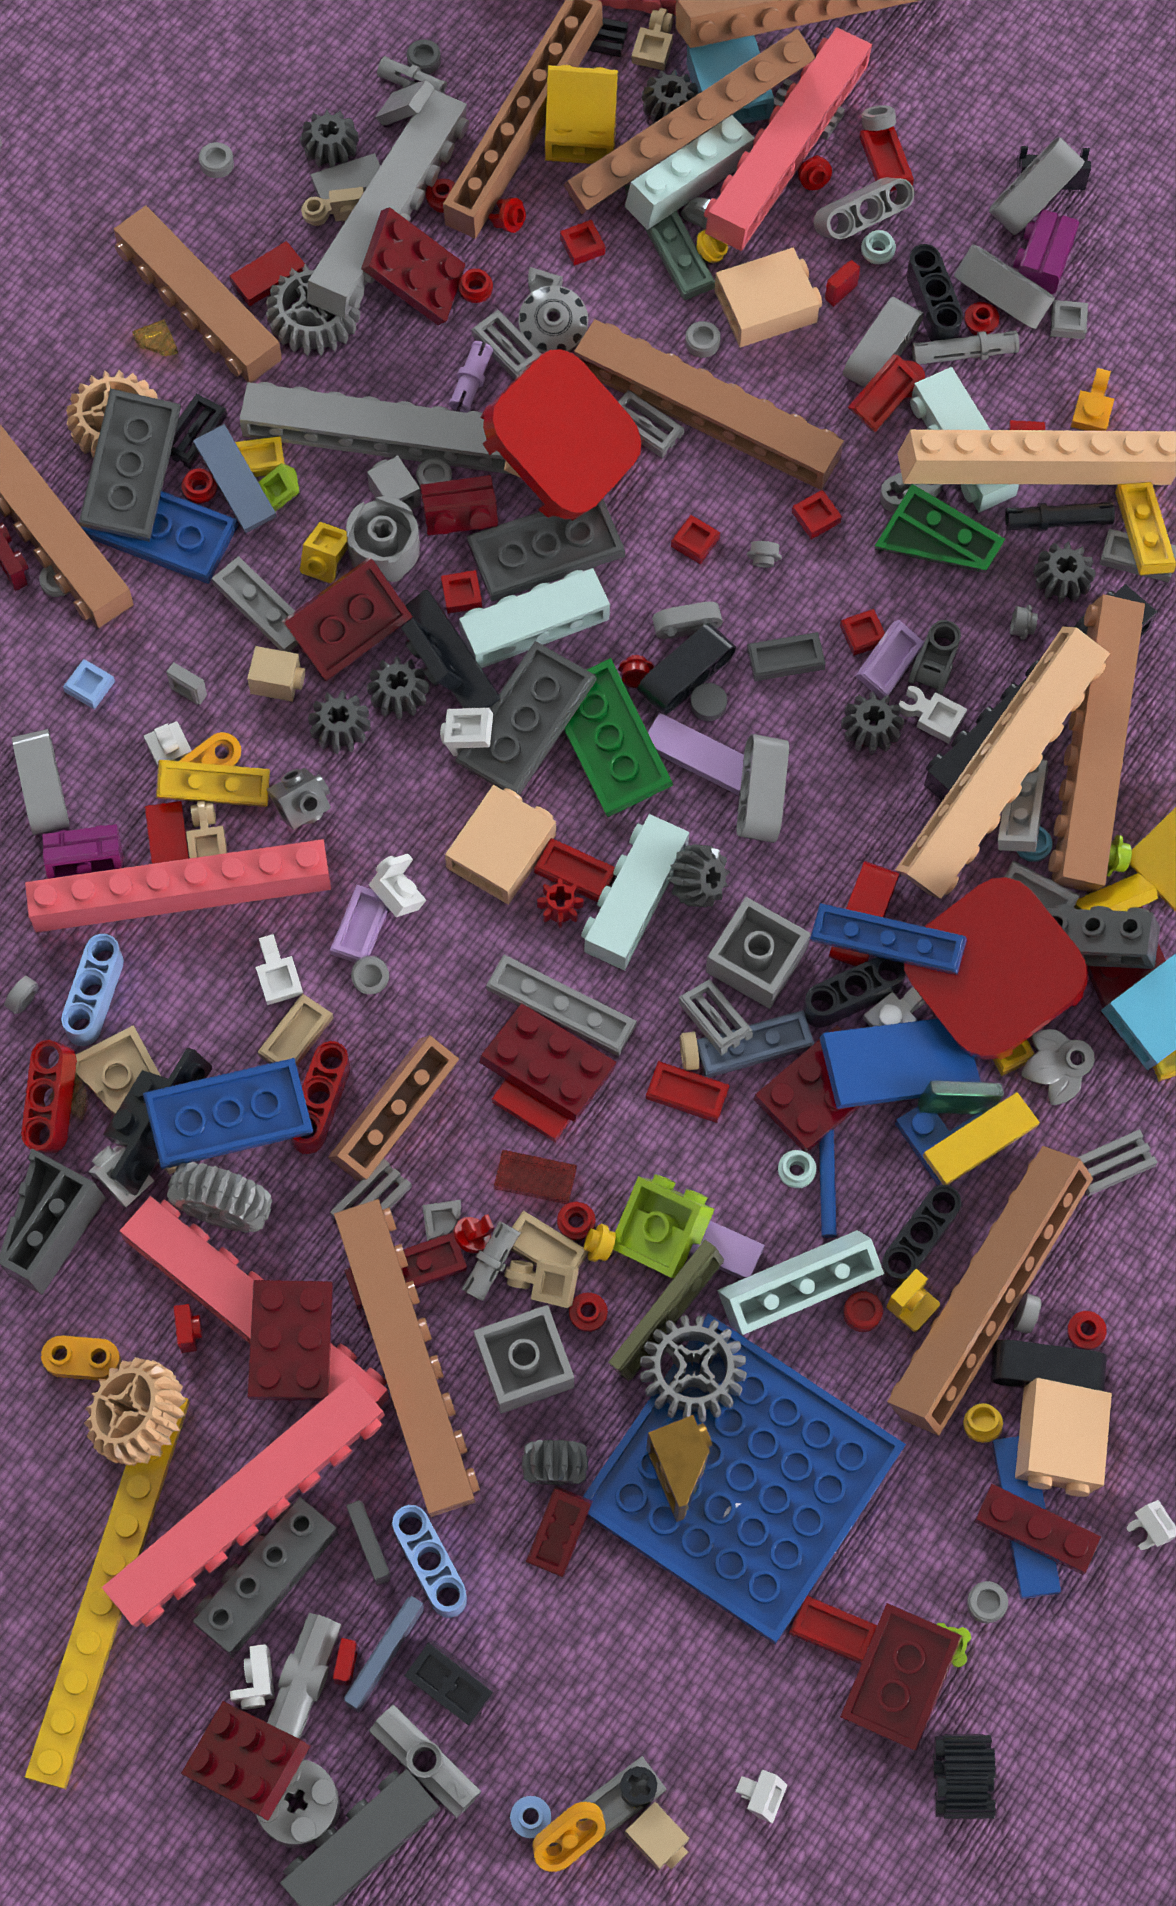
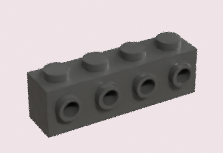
(1111, 936)
(264, 1577)
(362, 1844)

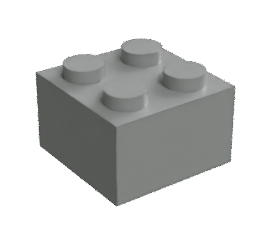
(757, 952)
(524, 1359)

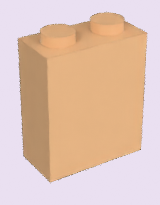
(767, 297)
(501, 843)
(1063, 1437)

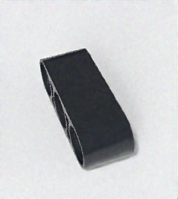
(934, 281)
(686, 668)
(843, 1004)
(923, 1219)
(1021, 1362)

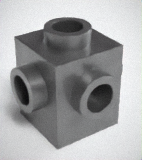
(300, 797)

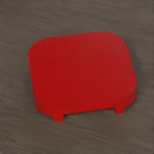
(562, 434)
(1012, 974)

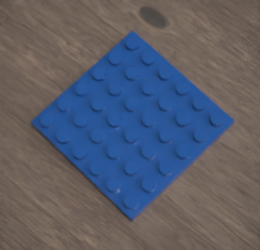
(783, 1452)

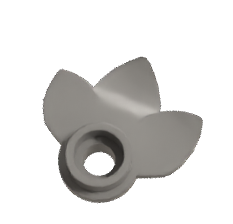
(1054, 1066)

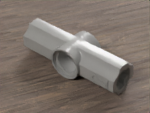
(304, 1674)
(442, 1781)

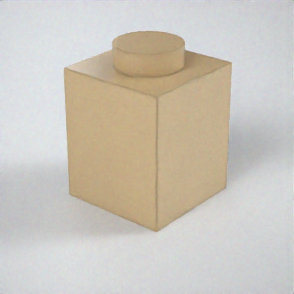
(275, 674)
(658, 1838)

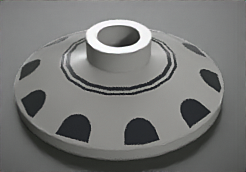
(556, 335)

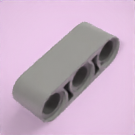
(1036, 186)
(878, 204)
(1004, 286)
(885, 337)
(40, 782)
(762, 788)

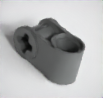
(936, 661)

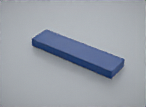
(888, 939)
(1034, 1572)

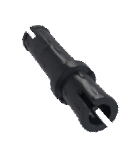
(1069, 515)

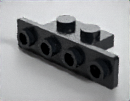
(446, 654)
(131, 1123)

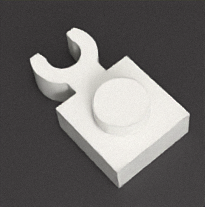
(937, 716)

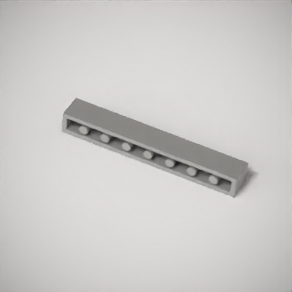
(398, 184)
(367, 426)

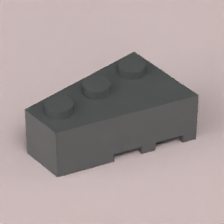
(48, 1221)

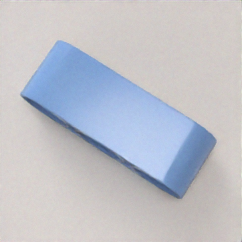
(92, 973)
(423, 1542)

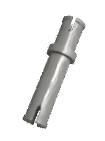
(969, 347)

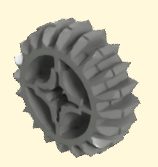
(301, 324)
(219, 1197)
(681, 1356)

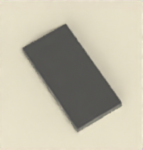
(129, 465)
(543, 549)
(528, 718)

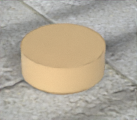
(689, 1051)

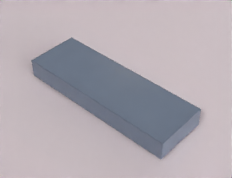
(234, 478)
(770, 1041)
(384, 1654)

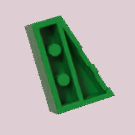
(938, 533)

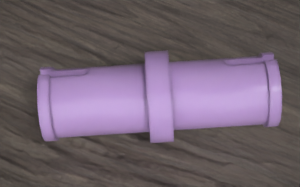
(471, 376)

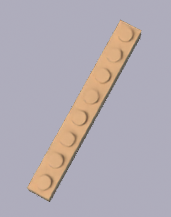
(1038, 457)
(1003, 762)

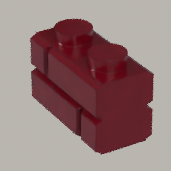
(459, 505)

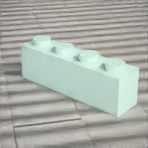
(688, 172)
(947, 406)
(537, 616)
(635, 892)
(800, 1282)

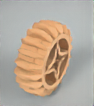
(89, 406)
(130, 1435)

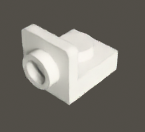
(467, 729)
(395, 888)
(104, 1165)
(259, 1671)

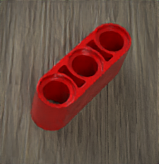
(869, 896)
(325, 1080)
(39, 1081)

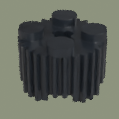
(964, 1776)

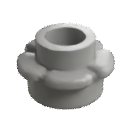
(764, 553)
(1023, 622)

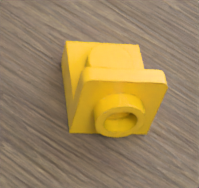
(323, 552)
(912, 1302)

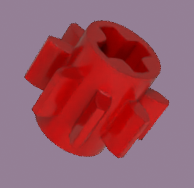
(557, 892)

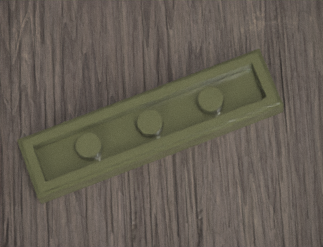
(668, 1307)

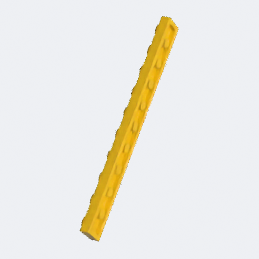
(98, 1619)

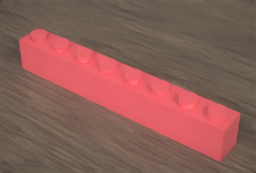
(787, 139)
(178, 886)
(219, 1284)
(243, 1502)

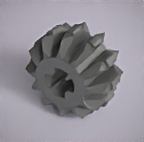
(666, 94)
(329, 139)
(1075, 579)
(395, 677)
(337, 711)
(886, 726)
(699, 875)
(555, 1462)

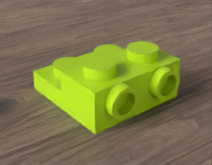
(661, 1224)

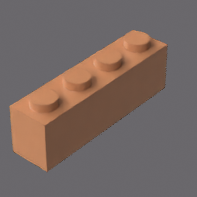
(393, 1108)

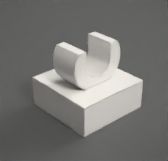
(167, 743)
(1156, 1523)
(763, 1795)

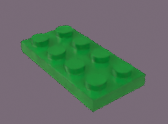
(615, 744)

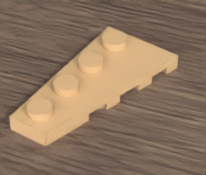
(113, 1068)

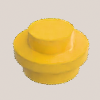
(710, 248)
(599, 1243)
(983, 1423)

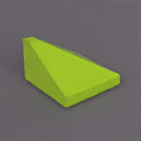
(280, 485)

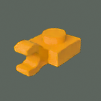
(1093, 407)

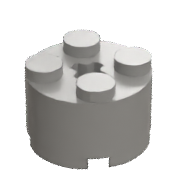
(386, 534)
(309, 1824)

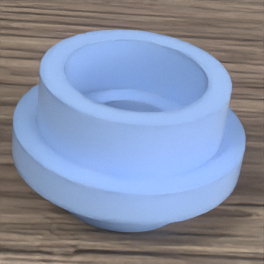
(516, 1816)

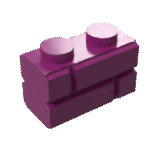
(1047, 249)
(82, 851)

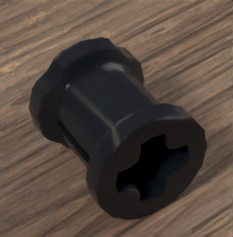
(636, 1774)

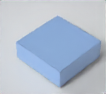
(89, 684)

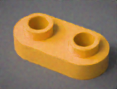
(206, 751)
(79, 1358)
(572, 1836)

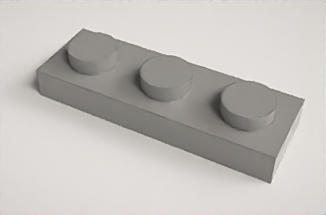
(256, 602)
(1022, 816)

